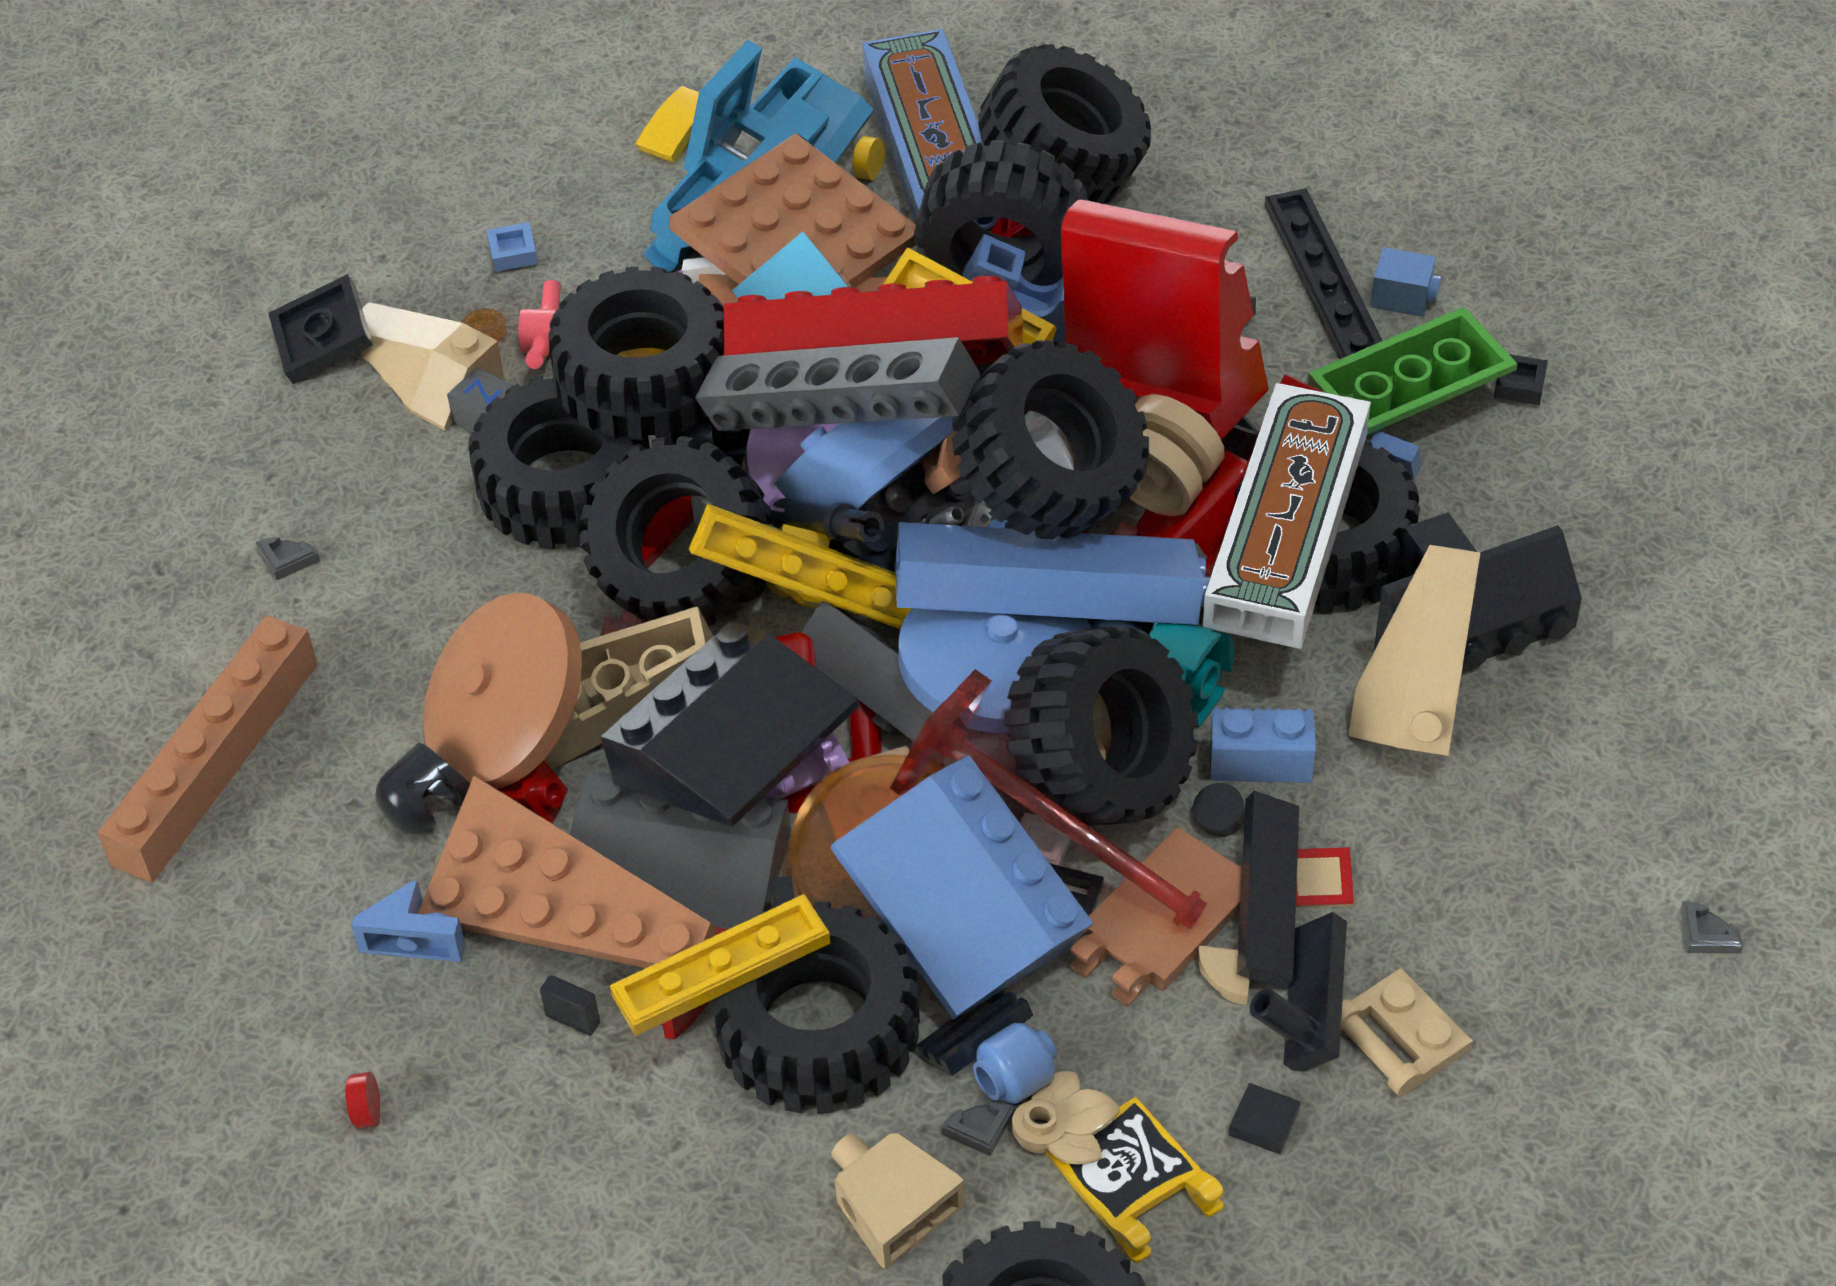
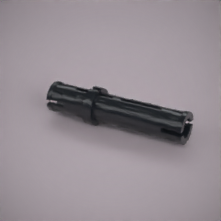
(835, 521)

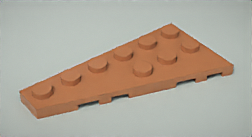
(539, 886)

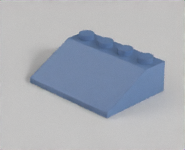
(962, 886)

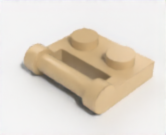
(1412, 1023)

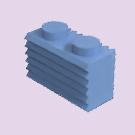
(1262, 745)

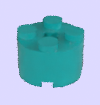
(1202, 657)

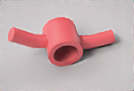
(535, 326)

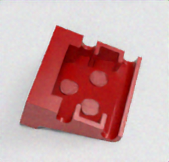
(1162, 308)

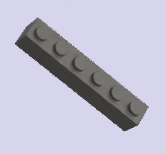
(871, 673)

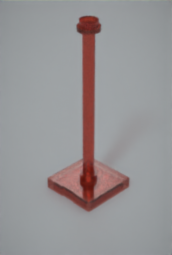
(945, 738)

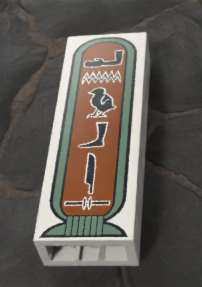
(1286, 516)

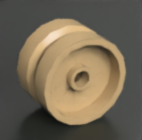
(1180, 457)

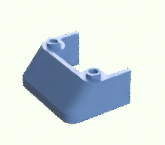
(860, 459)

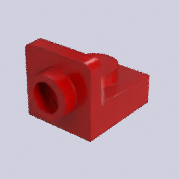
(539, 792)

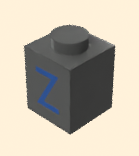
(473, 395)

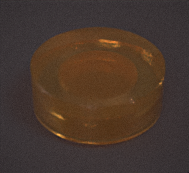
(487, 322)

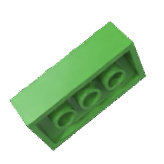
(1417, 368)

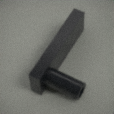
(1314, 1004)

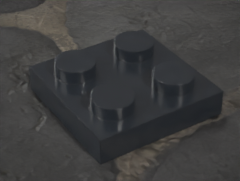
(320, 329)

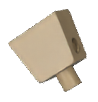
(894, 1193)

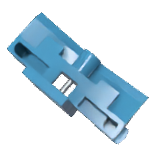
(794, 102)

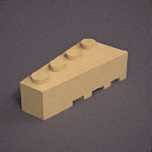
(621, 672)

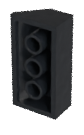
(1519, 597)

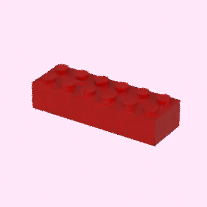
(979, 313)

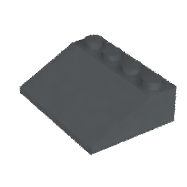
(692, 859)

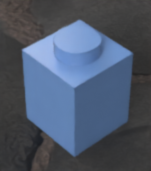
(1405, 282)

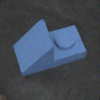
(398, 929)

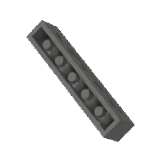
(839, 385)

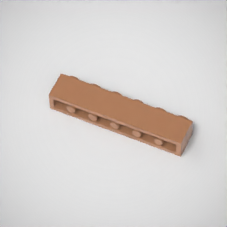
(208, 749)

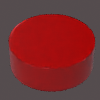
(363, 1100)

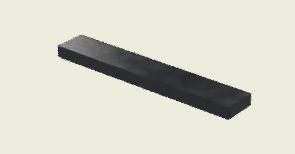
(1322, 272)

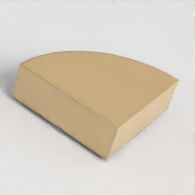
(1220, 970)

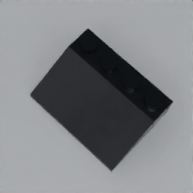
(726, 725)

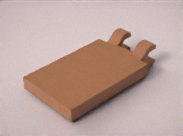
(1141, 929)

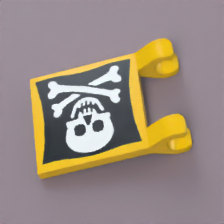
(1135, 1173)

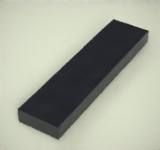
(1268, 890)

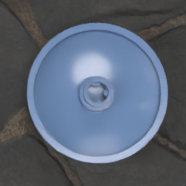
(945, 646)

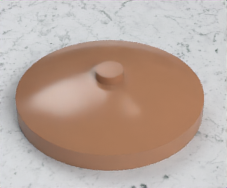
(503, 689)

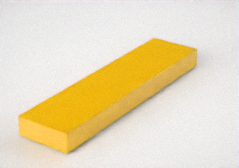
(719, 964)

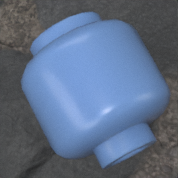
(1015, 1063)

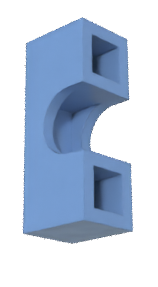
(1006, 262)

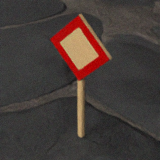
(1324, 878)

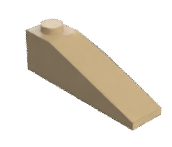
(426, 358)
(1416, 669)

